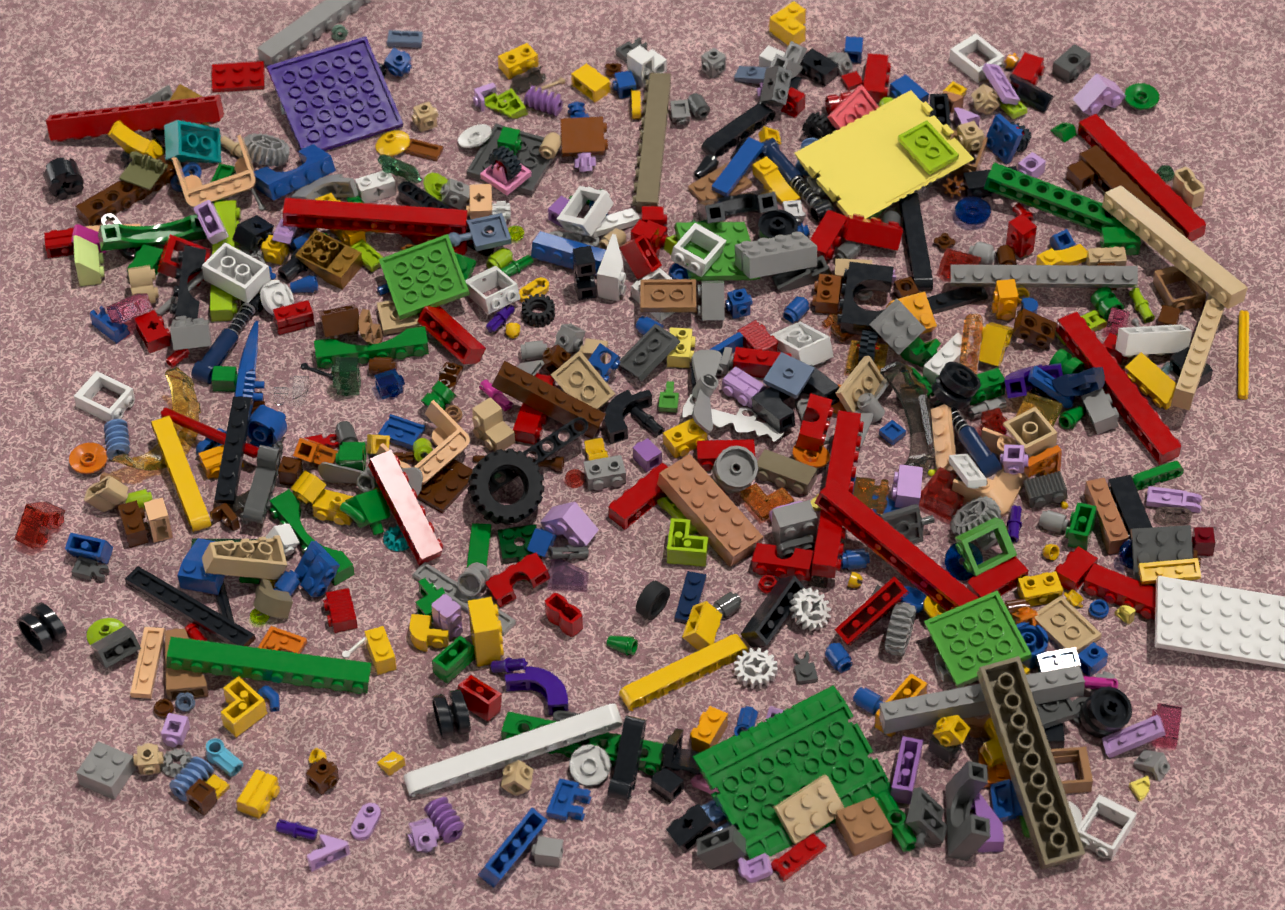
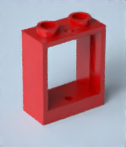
(175, 243)

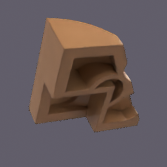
(370, 332)

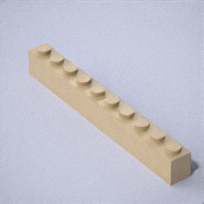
(1174, 247)
(1198, 354)

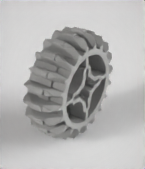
(267, 149)
(974, 514)
(900, 628)

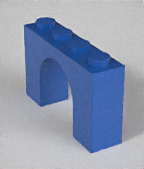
(314, 166)

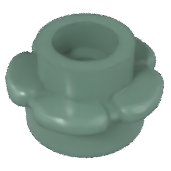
(339, 29)

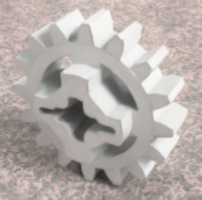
(810, 609)
(755, 668)

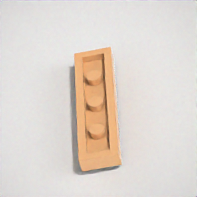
(943, 436)
(147, 662)

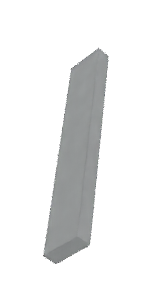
(451, 589)

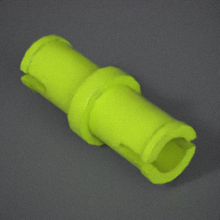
(1141, 305)

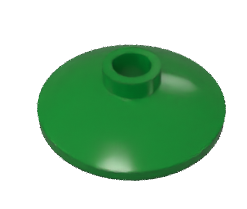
(1141, 96)

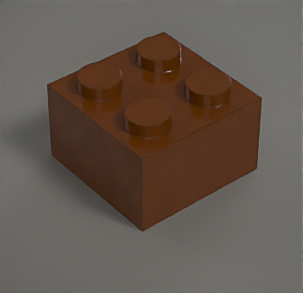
(339, 321)

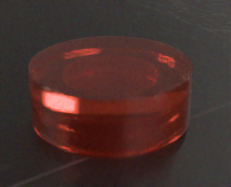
(574, 478)

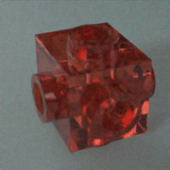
(993, 420)

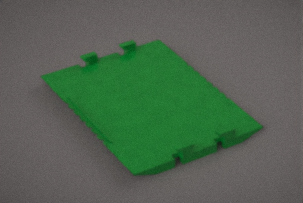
(782, 758)

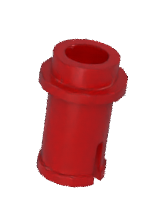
(1020, 209)
(177, 357)
(194, 633)

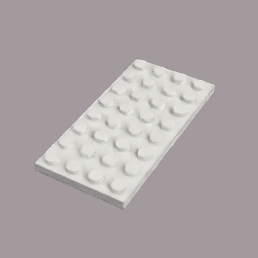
(1220, 622)

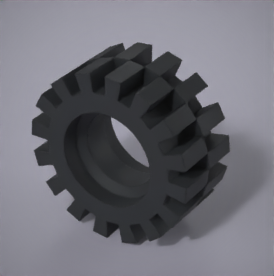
(816, 122)
(538, 318)

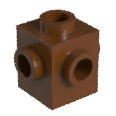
(554, 358)
(322, 776)

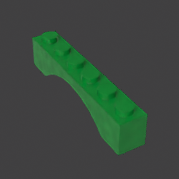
(124, 236)
(407, 344)
(288, 511)

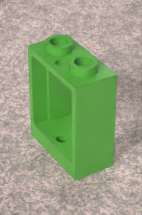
(1002, 536)

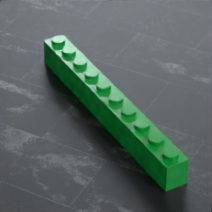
(268, 665)

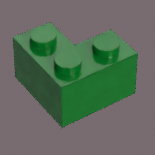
(352, 455)

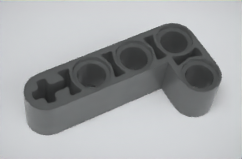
(263, 484)

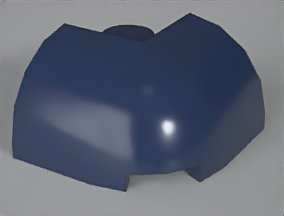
(1080, 383)

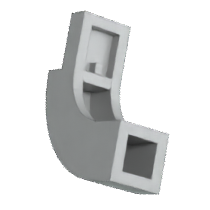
(329, 184)

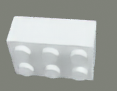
(236, 272)

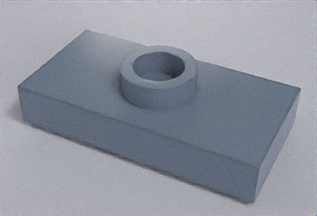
(405, 39)
(750, 74)

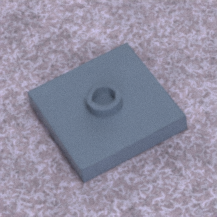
(788, 375)

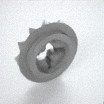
(173, 769)

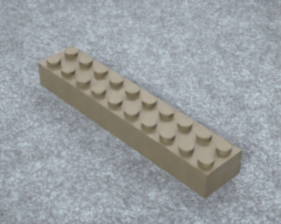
(1030, 763)

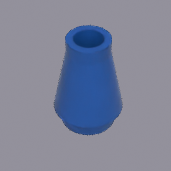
(304, 285)

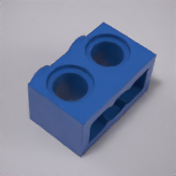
(605, 369)

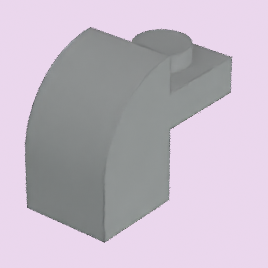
(791, 58)

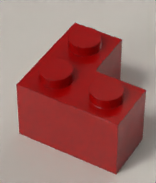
(654, 232)

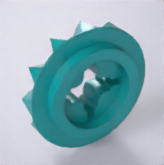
(389, 539)

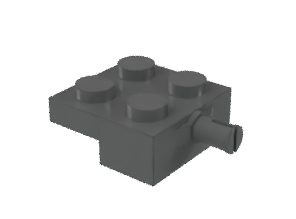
(926, 818)

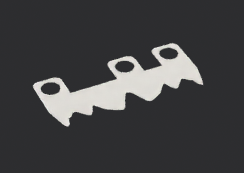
(741, 422)

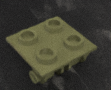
(143, 170)

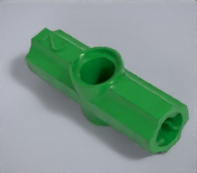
(901, 831)

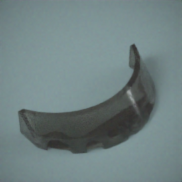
(917, 411)

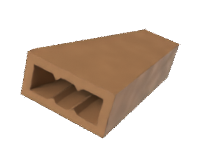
(183, 680)

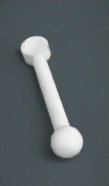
(346, 654)

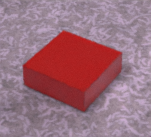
(852, 80)

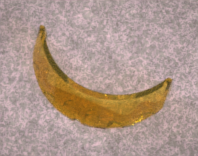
(183, 402)

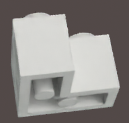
(643, 63)

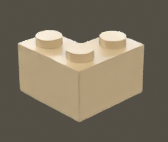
(490, 426)

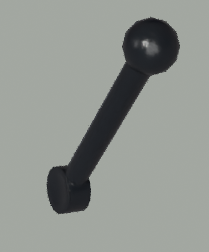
(304, 366)

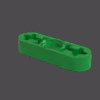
(1158, 474)

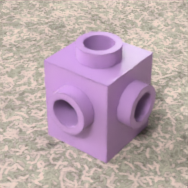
(1014, 459)
(418, 830)

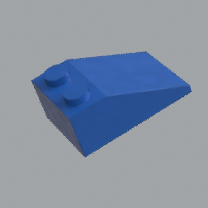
(192, 572)

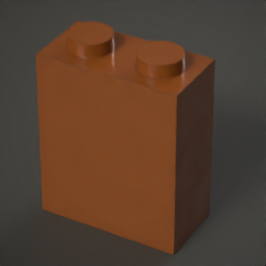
(583, 136)

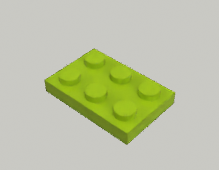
(928, 147)

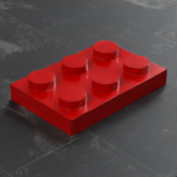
(238, 76)

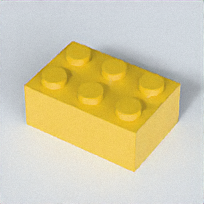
(485, 631)

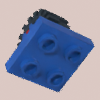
(1007, 138)

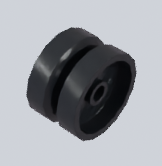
(776, 223)
(956, 385)
(41, 627)
(1105, 712)
(454, 713)

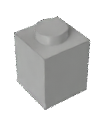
(548, 851)

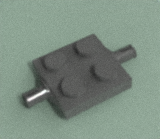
(908, 522)

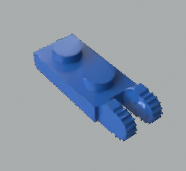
(1044, 381)

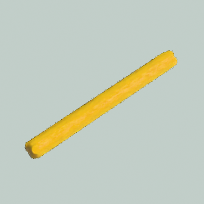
(1243, 355)

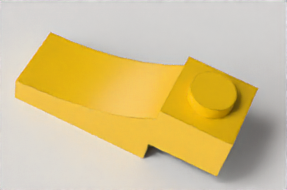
(133, 142)
(769, 175)
(1070, 256)

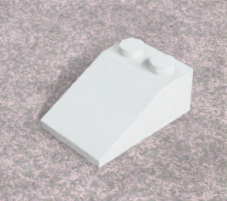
(611, 273)
(804, 343)

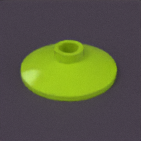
(433, 183)
(96, 632)

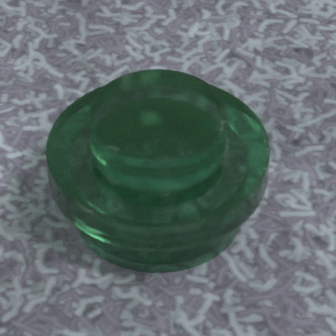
(1166, 173)

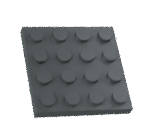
(528, 156)

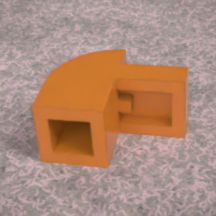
(314, 452)

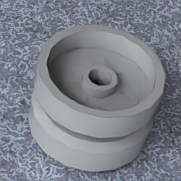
(737, 458)

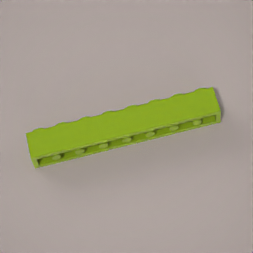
(222, 303)

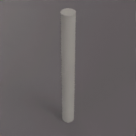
(191, 284)

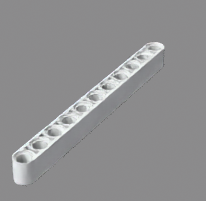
(513, 749)

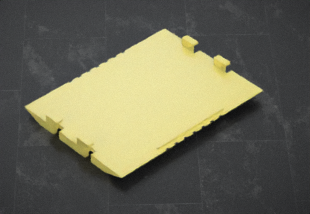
(868, 164)

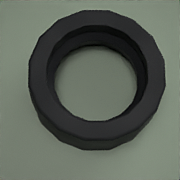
(652, 600)

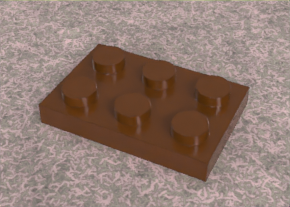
(445, 486)

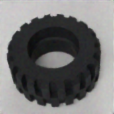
(526, 471)

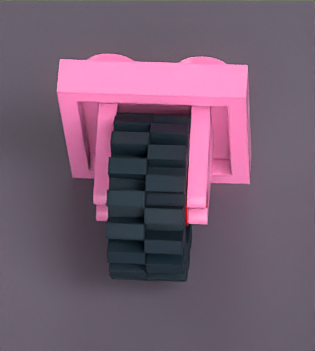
(505, 171)

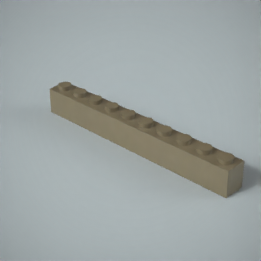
(653, 141)

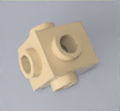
(985, 99)
(425, 116)
(970, 136)
(148, 759)
(517, 778)

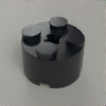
(63, 178)

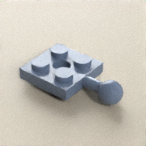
(482, 240)

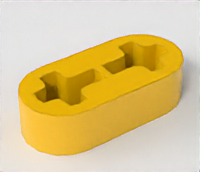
(636, 104)
(532, 288)

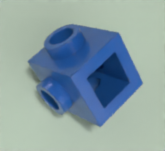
(398, 62)
(738, 303)

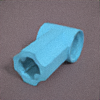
(223, 758)

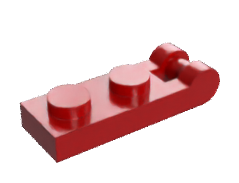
(798, 856)

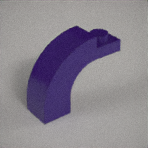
(1017, 381)
(542, 682)

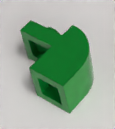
(920, 352)
(430, 595)

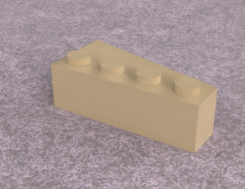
(252, 559)

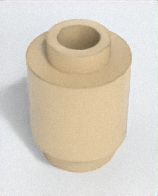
(550, 145)
(621, 238)

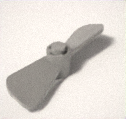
(705, 367)
(870, 408)
(365, 480)

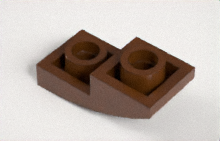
(450, 374)

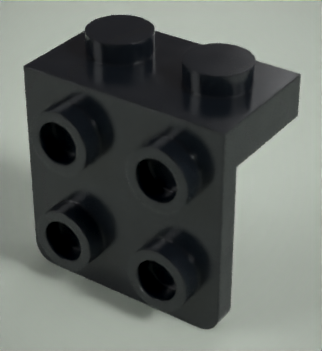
(676, 757)

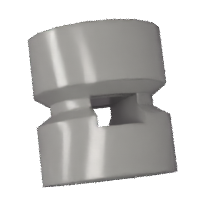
(473, 579)

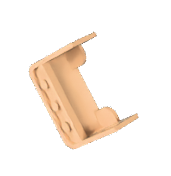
(243, 180)
(447, 437)
(1004, 486)

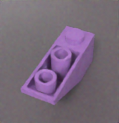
(996, 841)

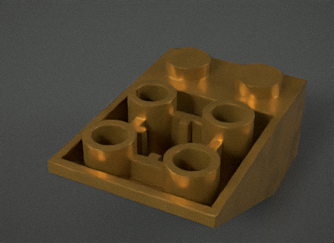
(330, 259)

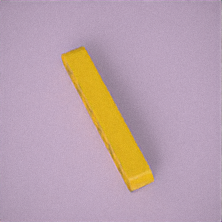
(181, 473)
(682, 671)

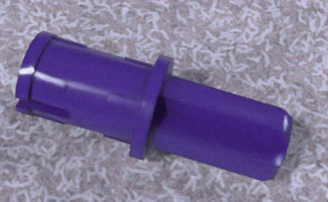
(500, 318)
(1014, 523)
(508, 665)
(296, 829)

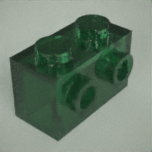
(347, 376)

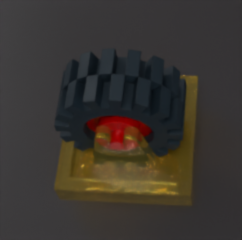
(867, 347)

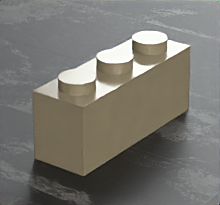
(786, 472)

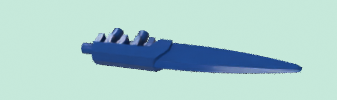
(246, 378)

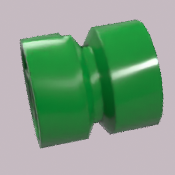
(1104, 300)
(1069, 364)
(440, 394)

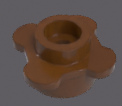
(612, 68)
(944, 241)

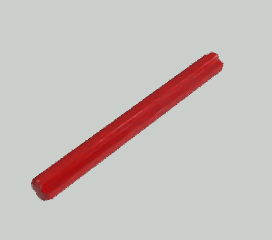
(204, 430)

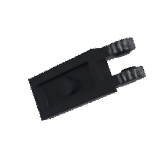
(1031, 94)

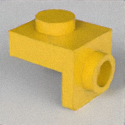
(595, 449)

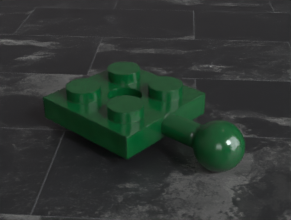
(509, 536)

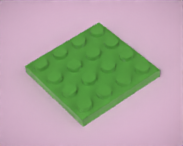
(724, 267)
(424, 276)
(976, 637)

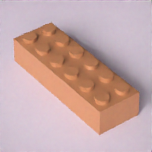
(709, 510)

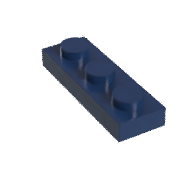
(690, 595)

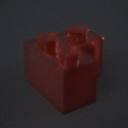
(939, 497)
(36, 523)

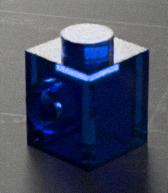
(389, 384)

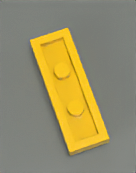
(1179, 569)

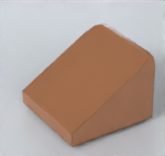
(954, 101)

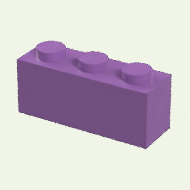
(906, 769)

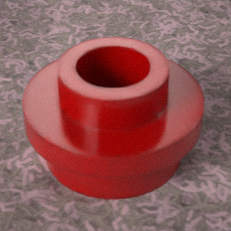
(767, 579)

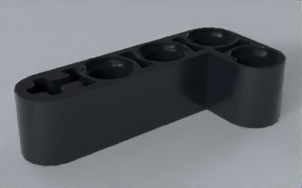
(628, 758)

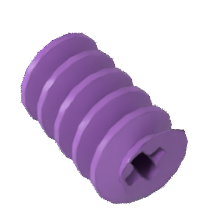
(543, 101)
(445, 819)

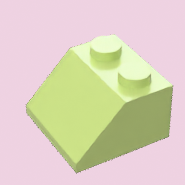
(88, 262)

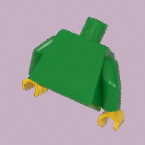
(365, 509)

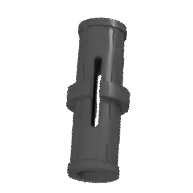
(579, 552)

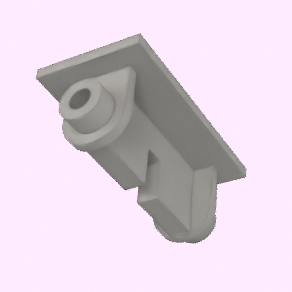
(163, 94)

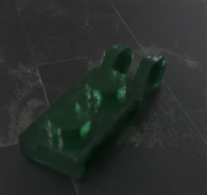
(399, 168)

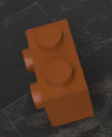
(827, 294)

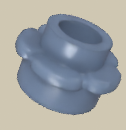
(182, 706)

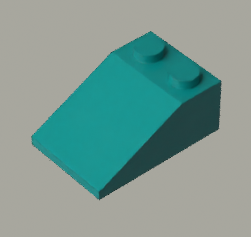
(192, 142)

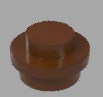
(163, 707)

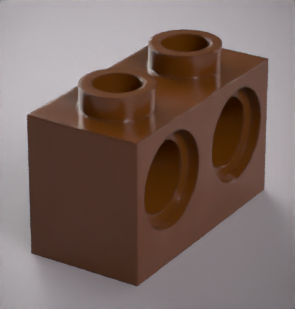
(1034, 328)

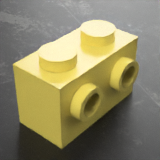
(681, 354)

